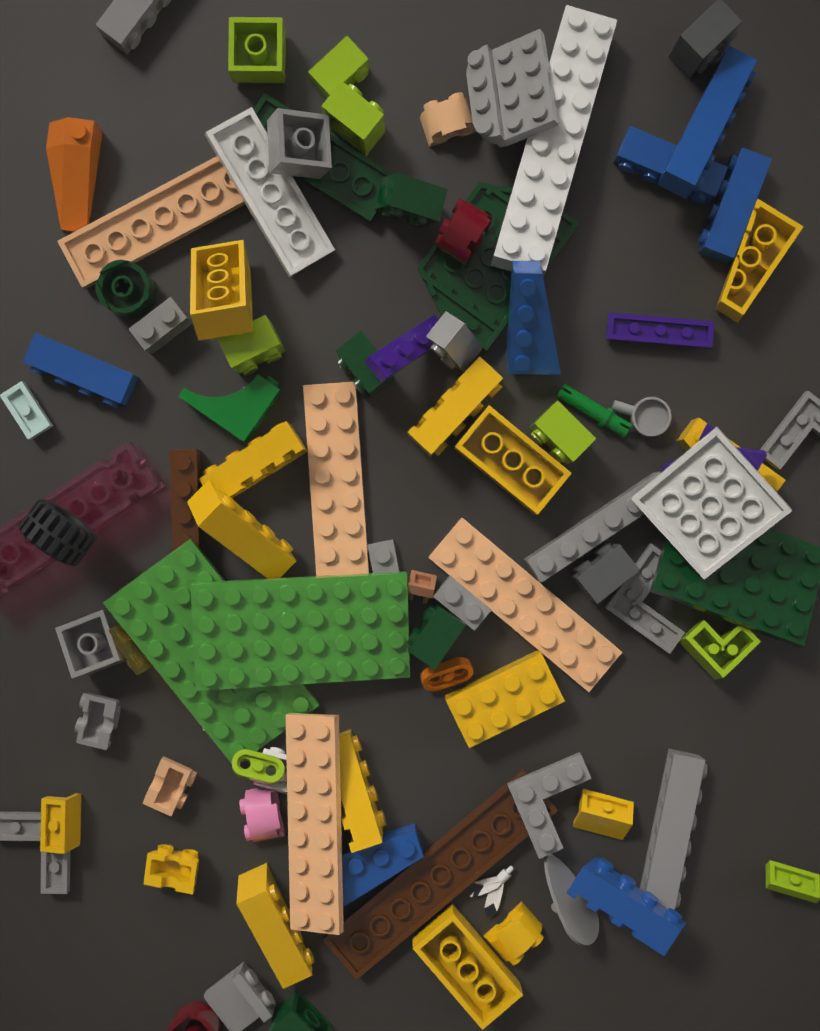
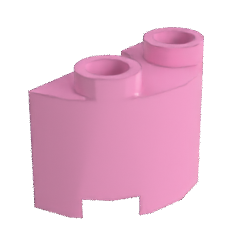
(262, 815)

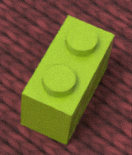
(343, 64)

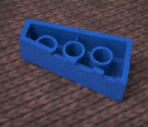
(530, 330)
(376, 864)
(627, 904)

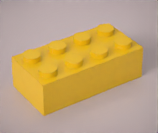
(221, 290)
(512, 460)
(504, 698)
(467, 966)

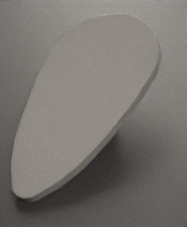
(578, 919)

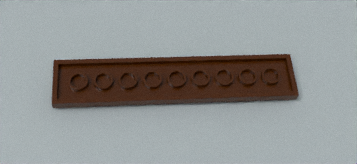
(431, 881)

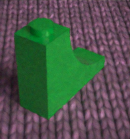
(241, 411)

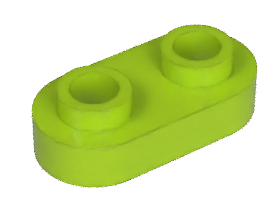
(259, 764)

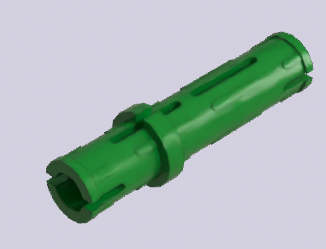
(603, 416)

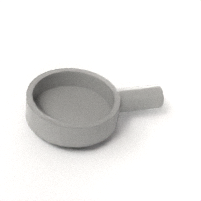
(648, 416)

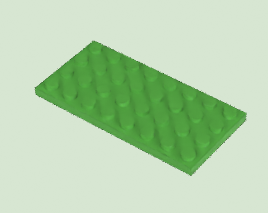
(159, 621)
(300, 630)

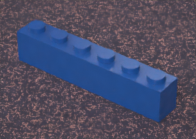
(707, 123)

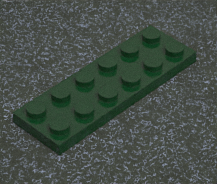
(353, 178)

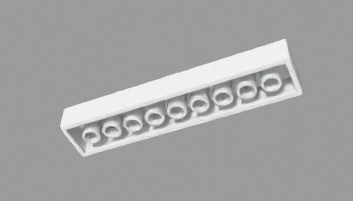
(553, 154)

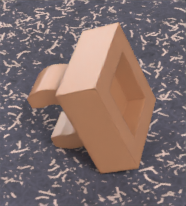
(421, 585)

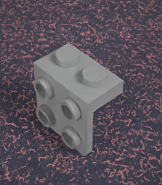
(240, 999)

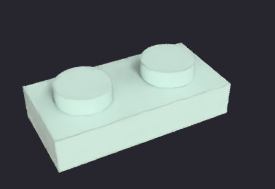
(26, 410)

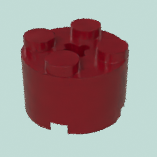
(464, 231)
(195, 1017)

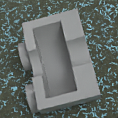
(98, 720)

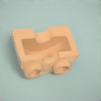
(447, 119)
(168, 786)

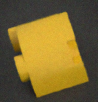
(172, 868)
(515, 934)

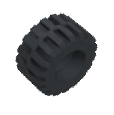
(57, 532)

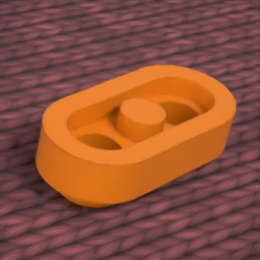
(447, 674)

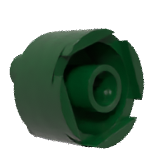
(112, 284)

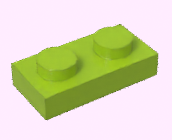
(792, 881)

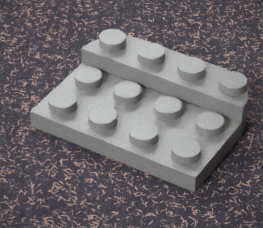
(511, 90)

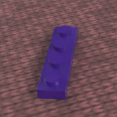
(660, 330)
(401, 351)

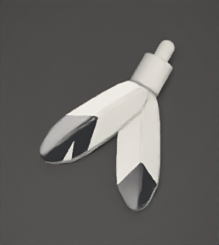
(491, 885)

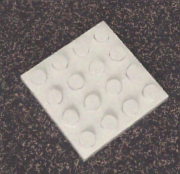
(711, 503)

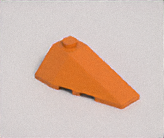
(73, 164)

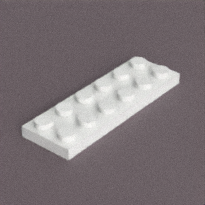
(271, 198)

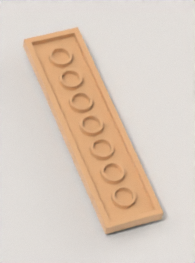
(152, 221)
(336, 479)
(525, 604)
(314, 823)

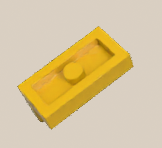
(604, 814)
(60, 823)

